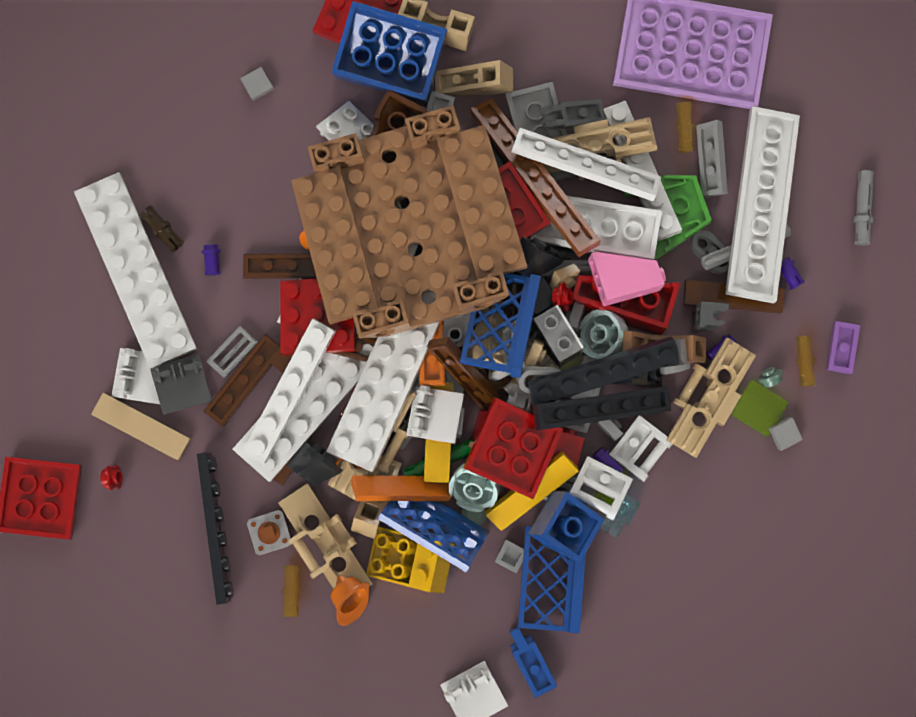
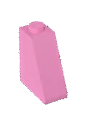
(624, 277)

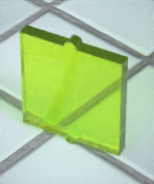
(759, 408)

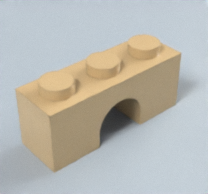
(458, 24)

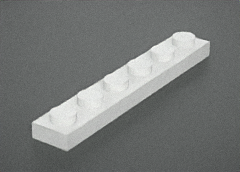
(586, 164)
(669, 223)
(289, 391)

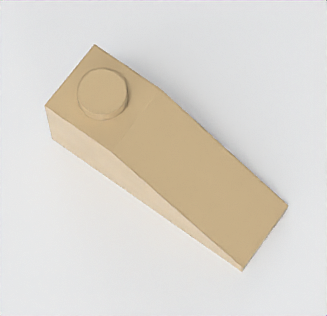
(475, 79)
(367, 513)

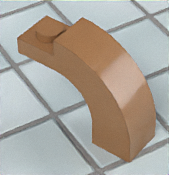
(694, 344)

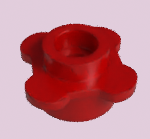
(562, 296)
(111, 477)

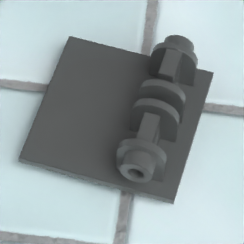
(180, 384)

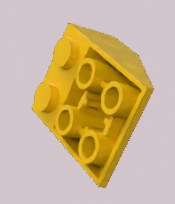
(407, 562)

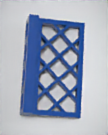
(520, 332)
(447, 525)
(573, 591)

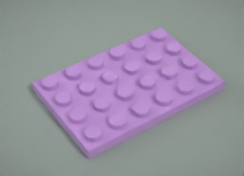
(693, 51)

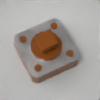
(269, 532)

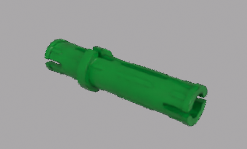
(457, 453)

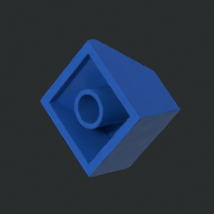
(566, 525)

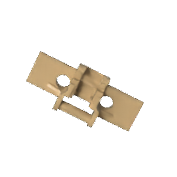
(598, 138)
(717, 400)
(342, 481)
(329, 536)

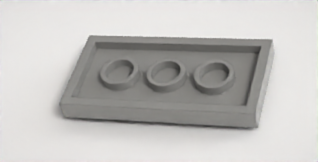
(525, 114)

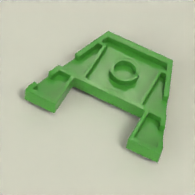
(688, 206)

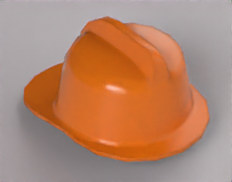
(349, 598)

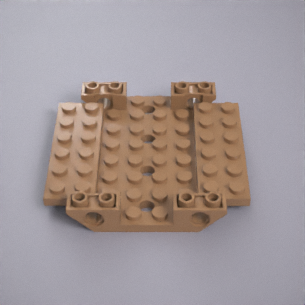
(365, 240)

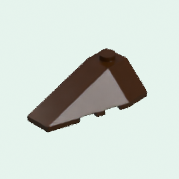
(392, 115)

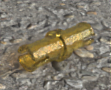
(685, 127)
(805, 361)
(291, 591)

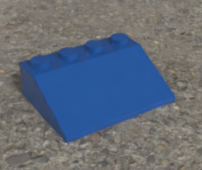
(389, 52)

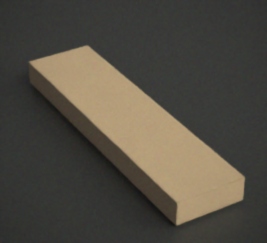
(141, 426)

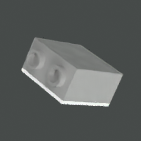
(558, 336)

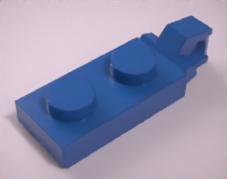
(531, 663)

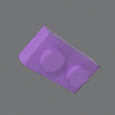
(842, 347)

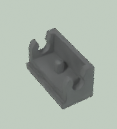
(705, 316)

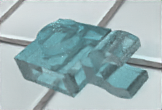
(624, 515)

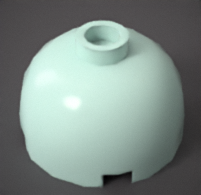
(602, 333)
(472, 490)

